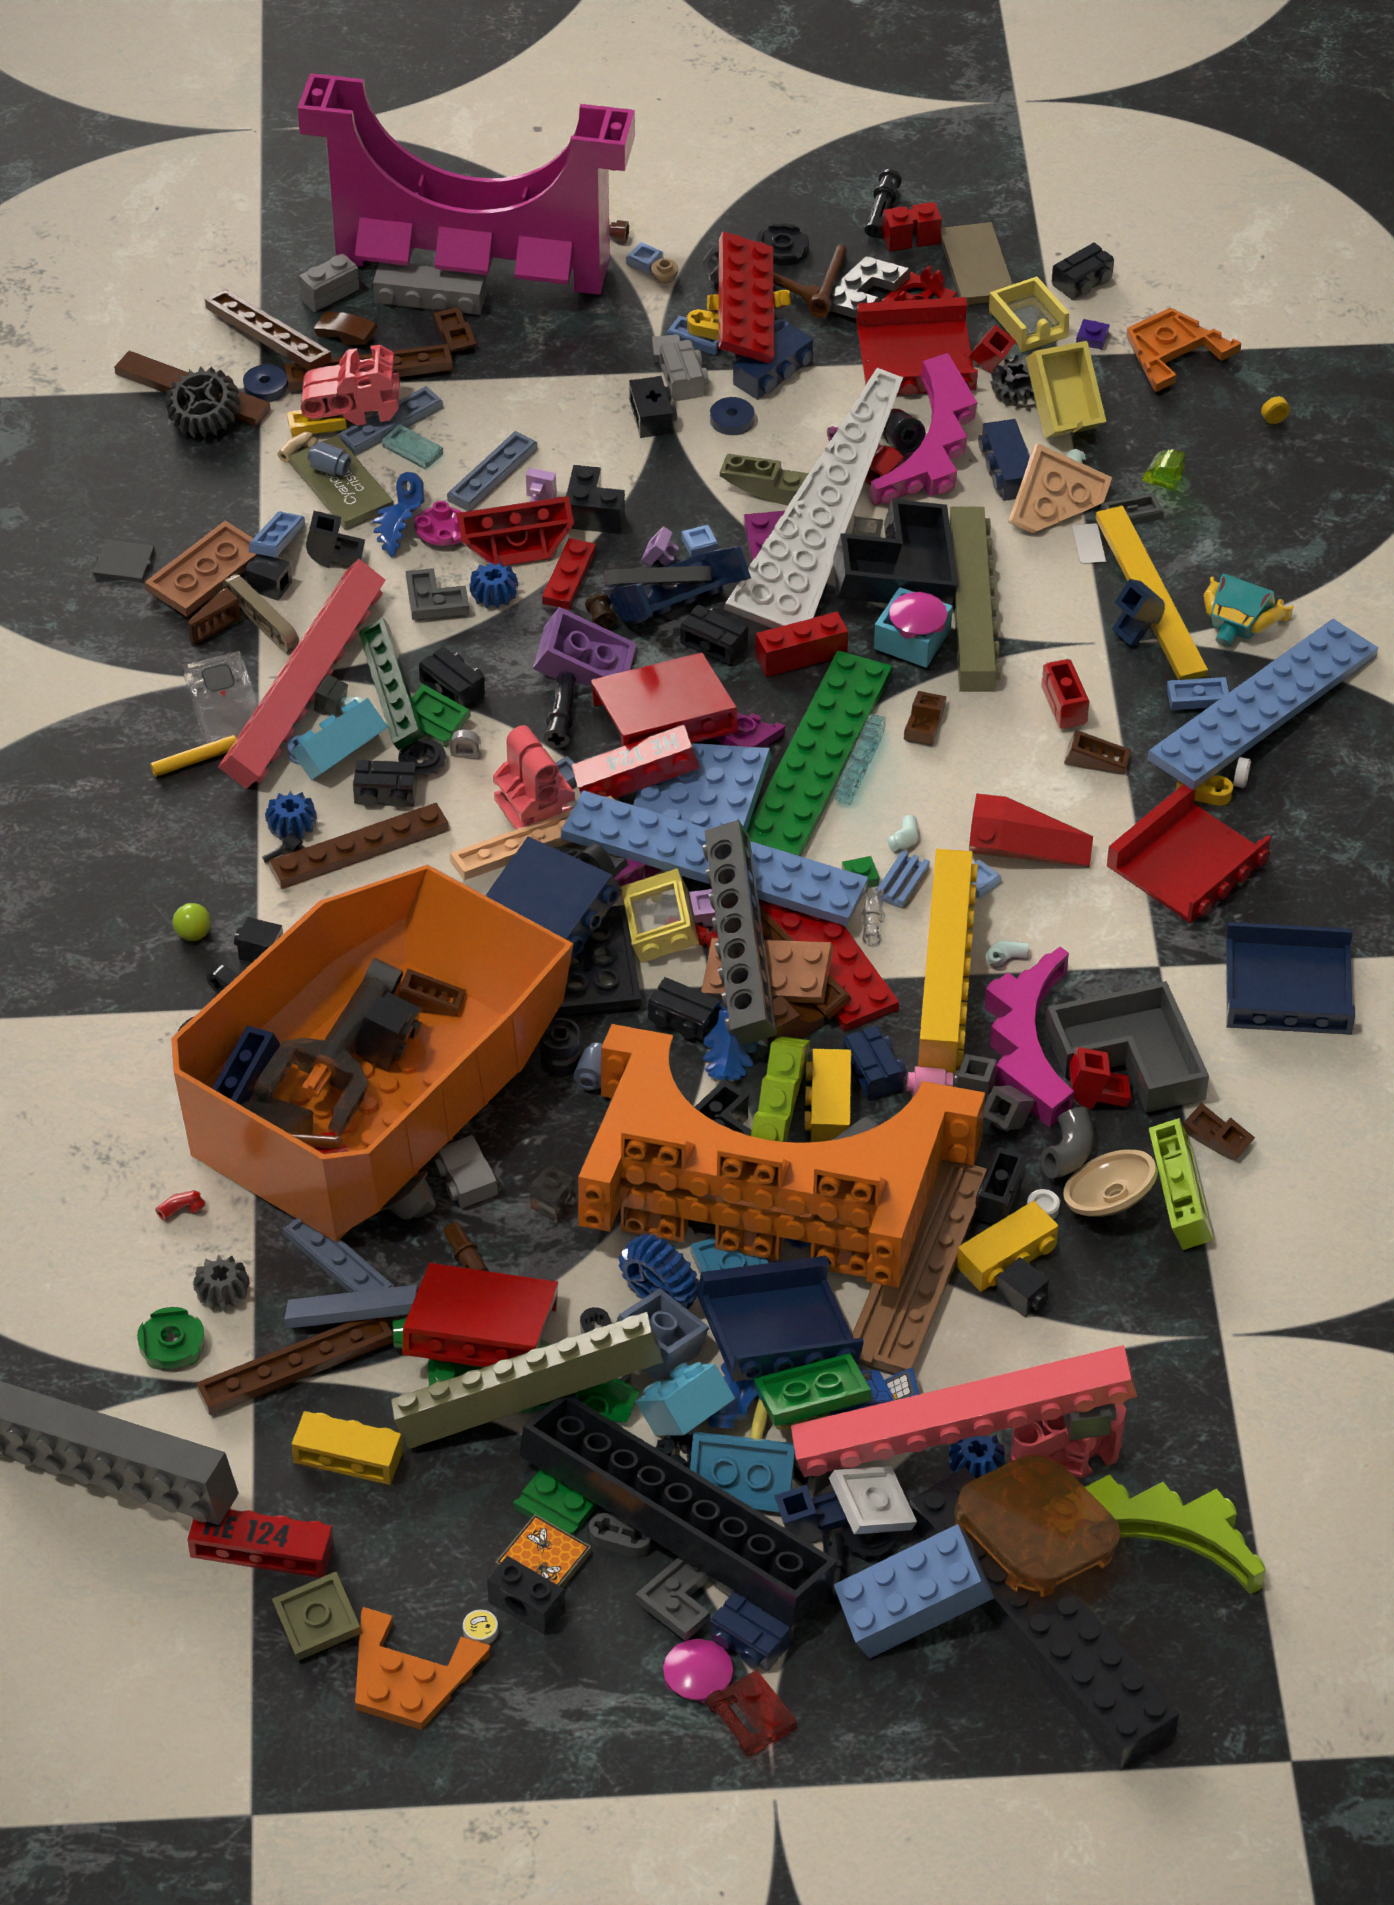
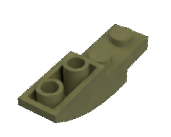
(762, 477)

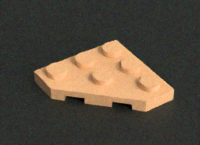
(1056, 490)

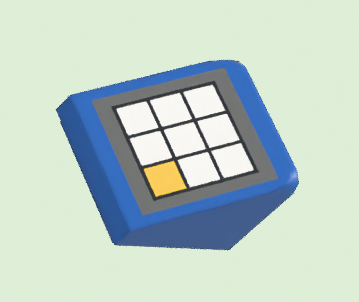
(903, 1384)

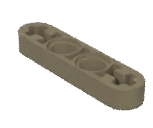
(262, 614)

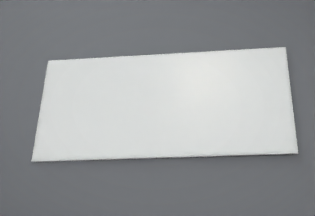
(1089, 543)

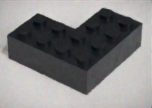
(912, 556)

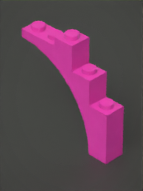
(930, 464)
(1015, 1036)

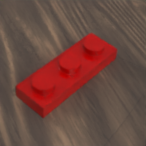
(569, 573)

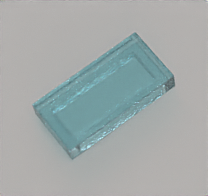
(412, 447)

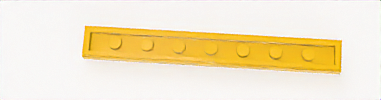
(1138, 566)

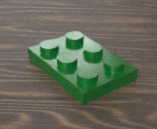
(812, 1389)

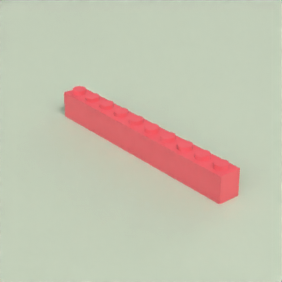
(302, 674)
(963, 1411)

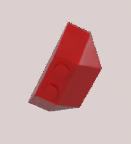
(517, 531)

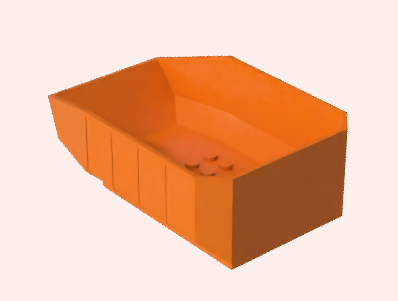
(447, 1075)

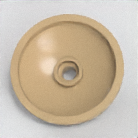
(1110, 1183)

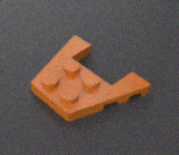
(1170, 336)
(403, 1685)

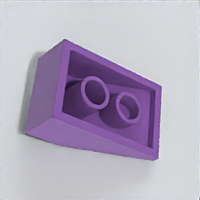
(581, 649)

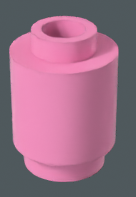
(927, 1074)

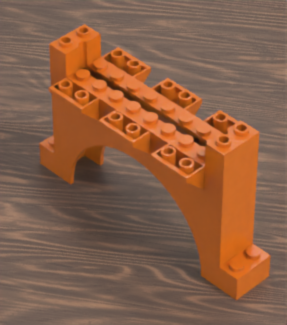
(845, 1196)

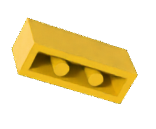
(828, 1094)
(1021, 1235)
(347, 1447)

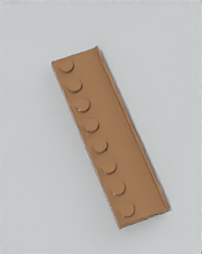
(899, 1319)

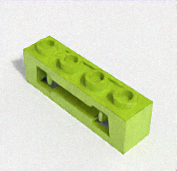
(1181, 1184)

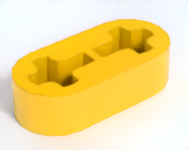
(703, 324)
(1207, 790)

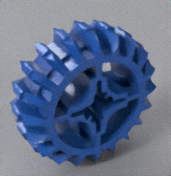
(655, 1265)

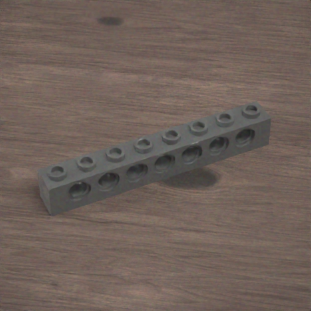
(739, 933)

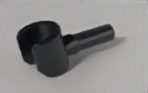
(290, 844)

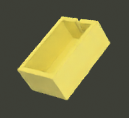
(1065, 389)

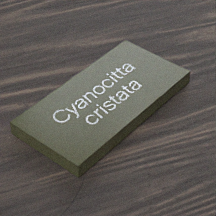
(351, 496)

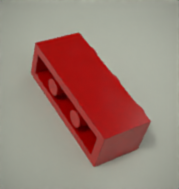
(801, 644)

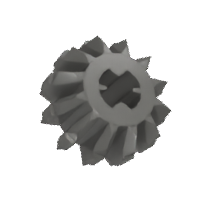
(221, 1282)

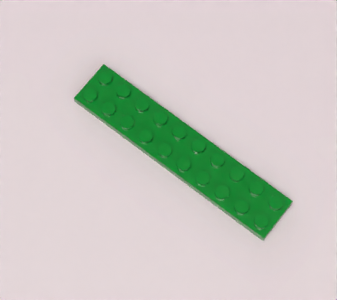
(818, 753)

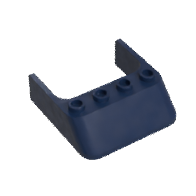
(638, 602)

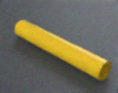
(192, 756)

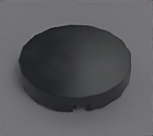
(787, 242)

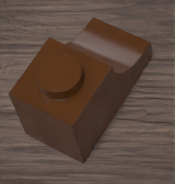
(794, 1019)

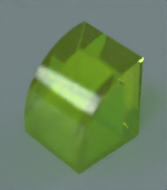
(1165, 469)

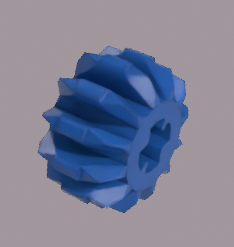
(493, 584)
(291, 815)
(977, 1454)

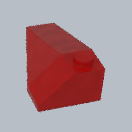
(1020, 832)

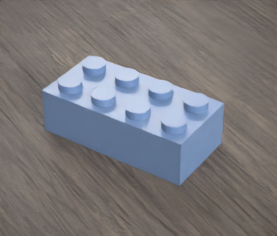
(913, 1591)

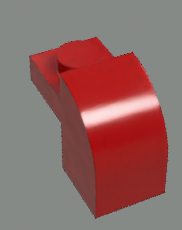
(1094, 1081)

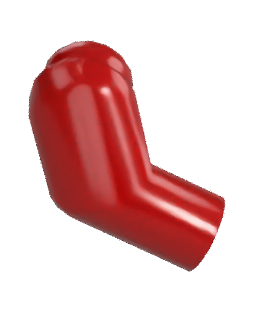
(178, 1201)

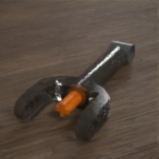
(332, 1058)

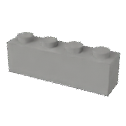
(429, 288)

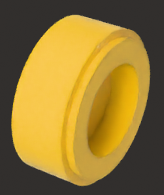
(1275, 410)

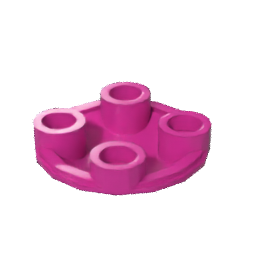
(438, 524)
(918, 614)
(697, 1669)

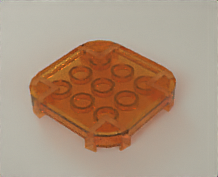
(1037, 1523)

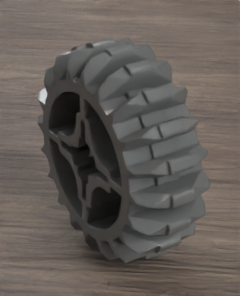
(202, 393)

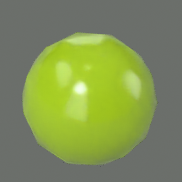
(191, 922)

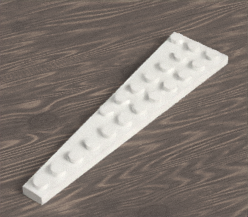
(800, 550)

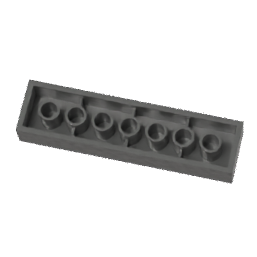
(115, 1454)

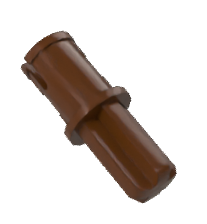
(465, 1251)

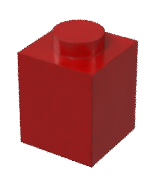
(992, 348)

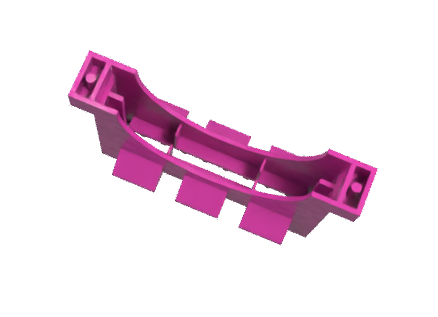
(397, 202)

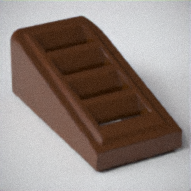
(214, 616)
(1087, 752)
(416, 983)

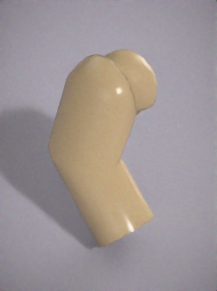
(295, 443)

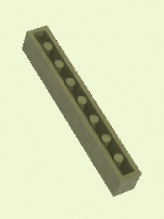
(973, 601)
(526, 1380)

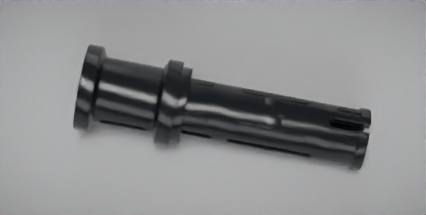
(884, 195)
(560, 719)

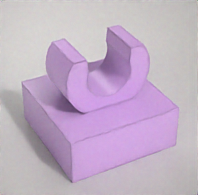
(540, 484)
(660, 548)
(702, 907)

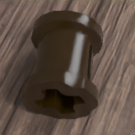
(601, 612)

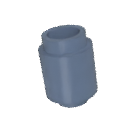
(329, 459)
(589, 1068)

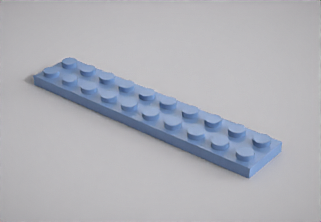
(1262, 704)
(674, 844)

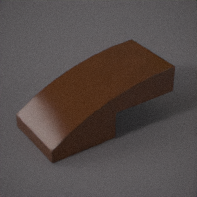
(350, 328)
(454, 329)
(925, 717)
(1220, 1136)

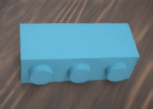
(338, 737)

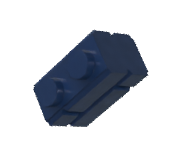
(874, 1062)
(750, 1632)

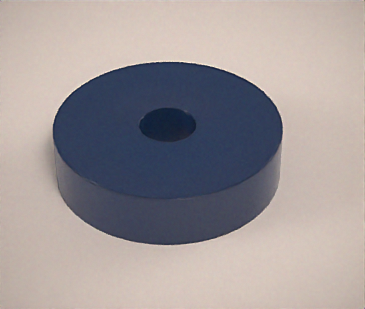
(265, 382)
(732, 416)

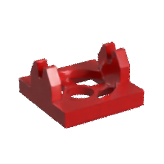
(927, 281)

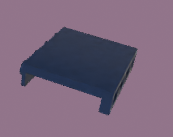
(556, 891)
(1289, 978)
(775, 1317)

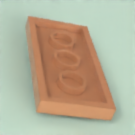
(202, 568)
(794, 967)

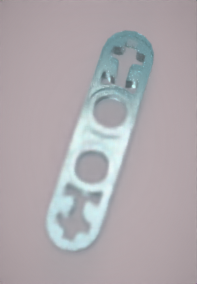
(860, 759)

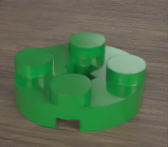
(174, 1354)

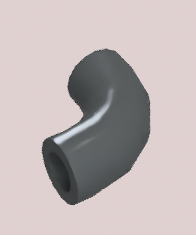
(1074, 1145)

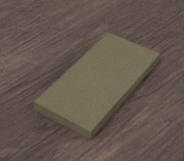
(975, 261)

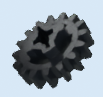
(1017, 380)

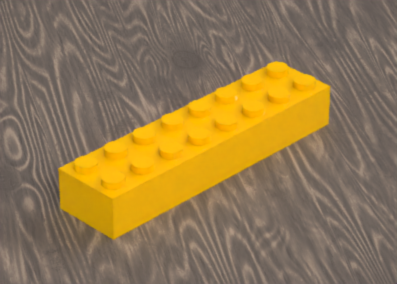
(947, 961)

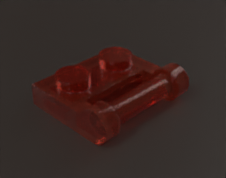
(759, 1706)

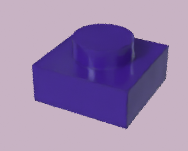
(1094, 333)

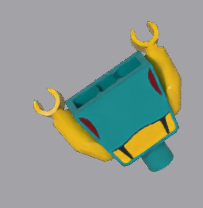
(1241, 608)

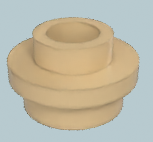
(664, 270)

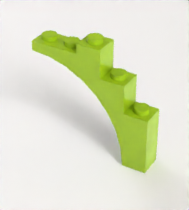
(780, 1088)
(1199, 1526)

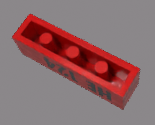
(637, 764)
(264, 1543)

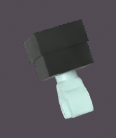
(332, 696)

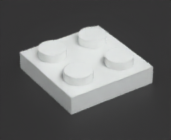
(872, 1500)

